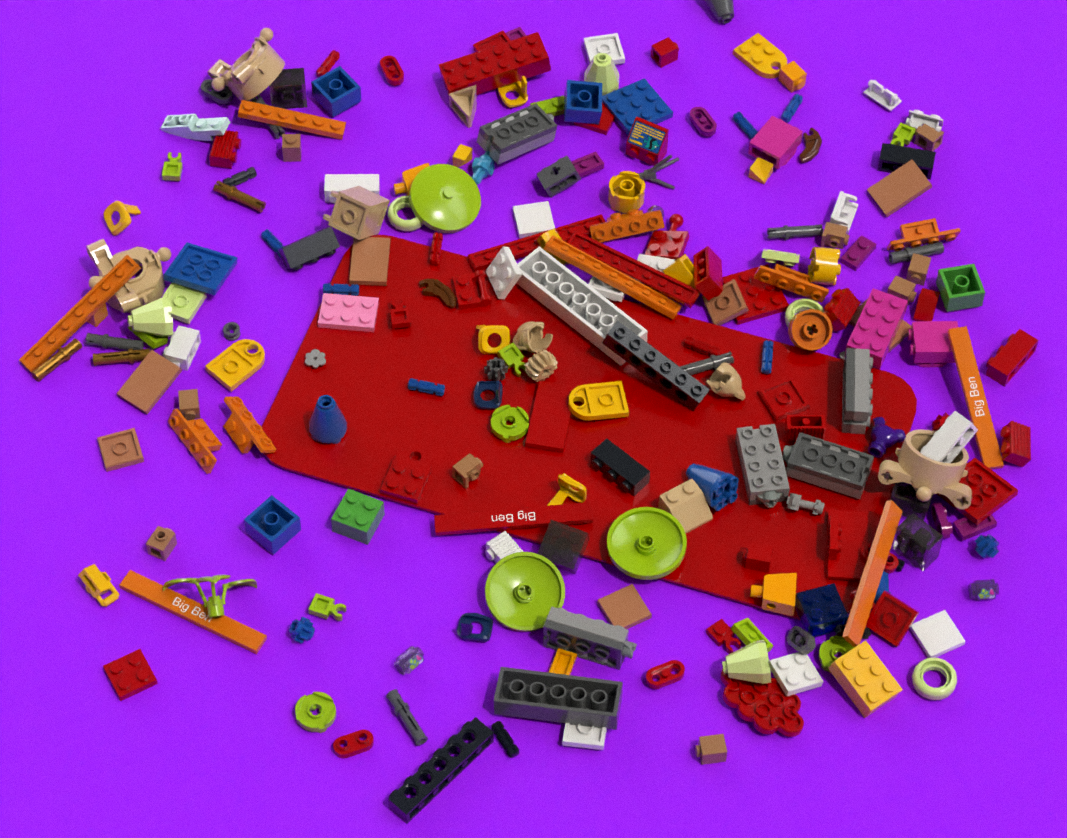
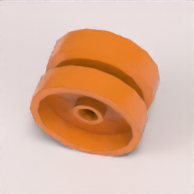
(820, 326)

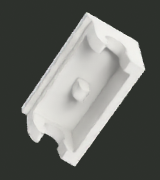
(844, 210)

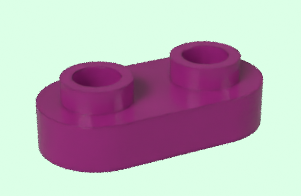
(703, 121)
(940, 520)

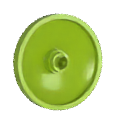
(444, 198)
(646, 543)
(523, 591)

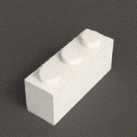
(341, 182)
(949, 439)

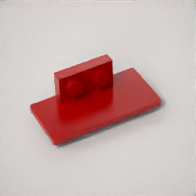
(845, 539)

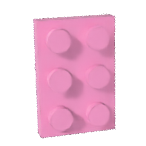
(348, 312)

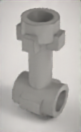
(795, 502)

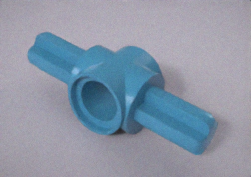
(482, 167)

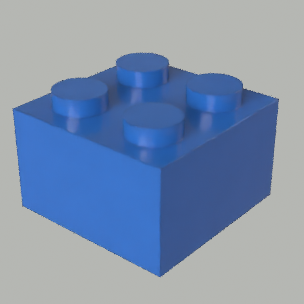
(336, 91)
(583, 102)
(272, 524)

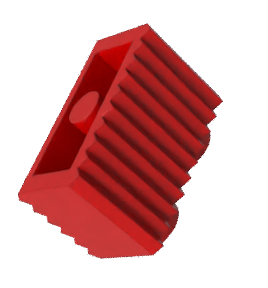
(224, 149)
(841, 308)
(804, 423)
(1016, 443)

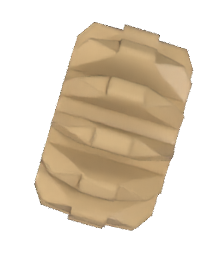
(541, 365)

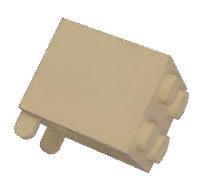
(358, 212)

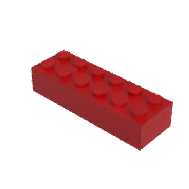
(497, 65)

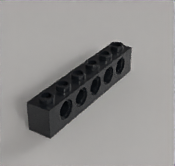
(655, 366)
(408, 808)

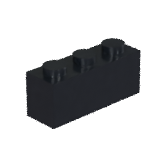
(895, 156)
(309, 248)
(620, 467)

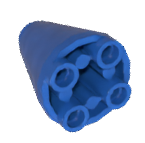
(327, 421)
(716, 485)

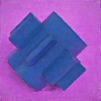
(986, 546)
(302, 630)

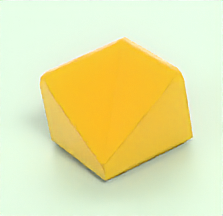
(462, 155)
(761, 170)

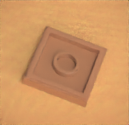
(726, 305)
(120, 449)
(624, 607)

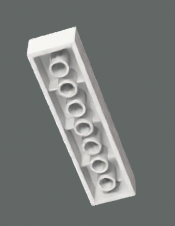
(573, 300)

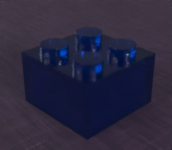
(820, 609)

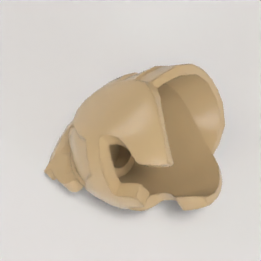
(530, 337)
(726, 382)

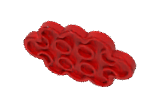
(764, 705)

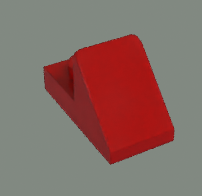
(926, 305)

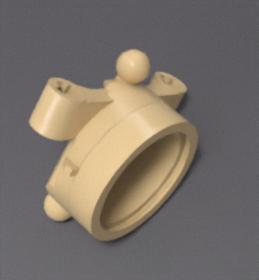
(251, 71)
(136, 291)
(925, 474)

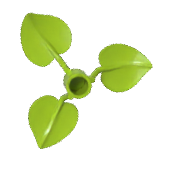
(214, 603)

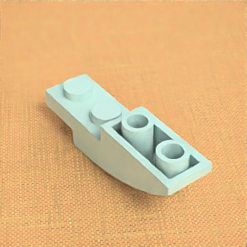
(192, 127)

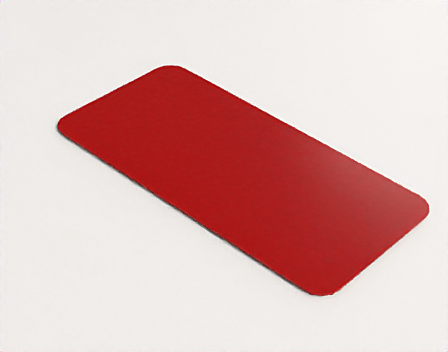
(370, 385)

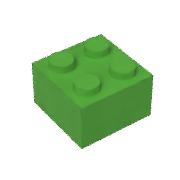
(960, 287)
(357, 516)

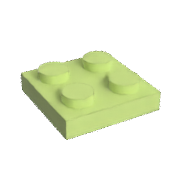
(773, 255)
(184, 301)

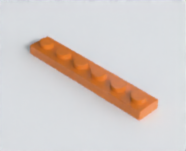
(291, 119)

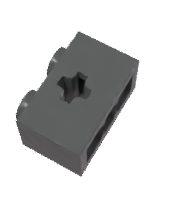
(558, 176)

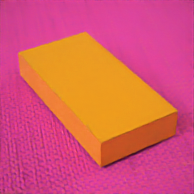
(563, 662)

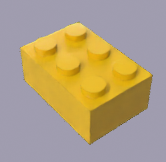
(865, 679)

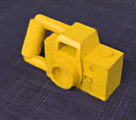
(97, 584)

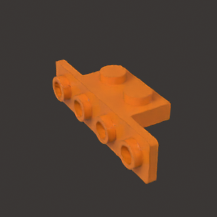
(627, 224)
(921, 232)
(791, 281)
(245, 429)
(197, 439)

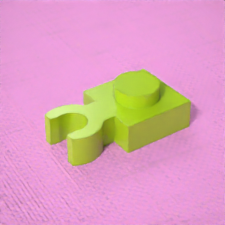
(903, 135)
(173, 169)
(512, 357)
(324, 606)

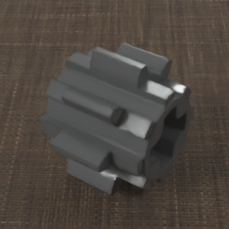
(495, 369)

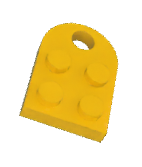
(761, 56)
(236, 363)
(599, 401)

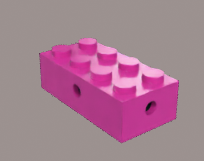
(878, 325)

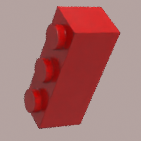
(708, 273)
(1011, 357)

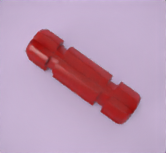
(328, 63)
(436, 248)
(701, 346)

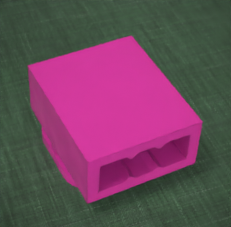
(776, 142)
(931, 343)

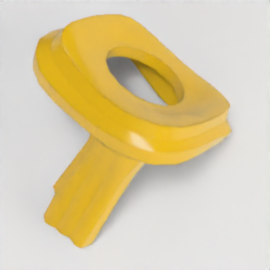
(520, 88)
(125, 219)
(485, 331)
(565, 483)

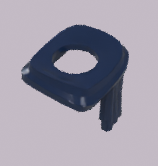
(495, 386)
(465, 627)

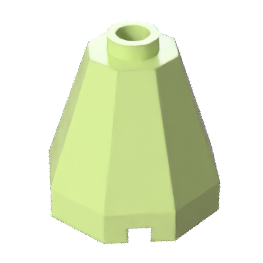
(603, 71)
(153, 318)
(749, 663)

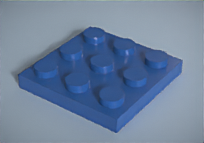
(636, 101)
(200, 268)

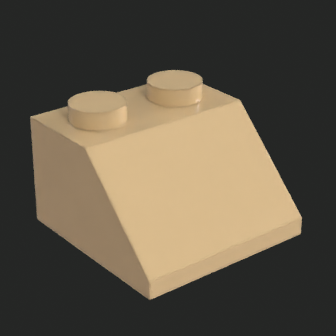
(686, 505)

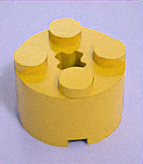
(626, 191)
(824, 265)

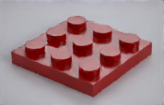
(759, 296)
(988, 491)

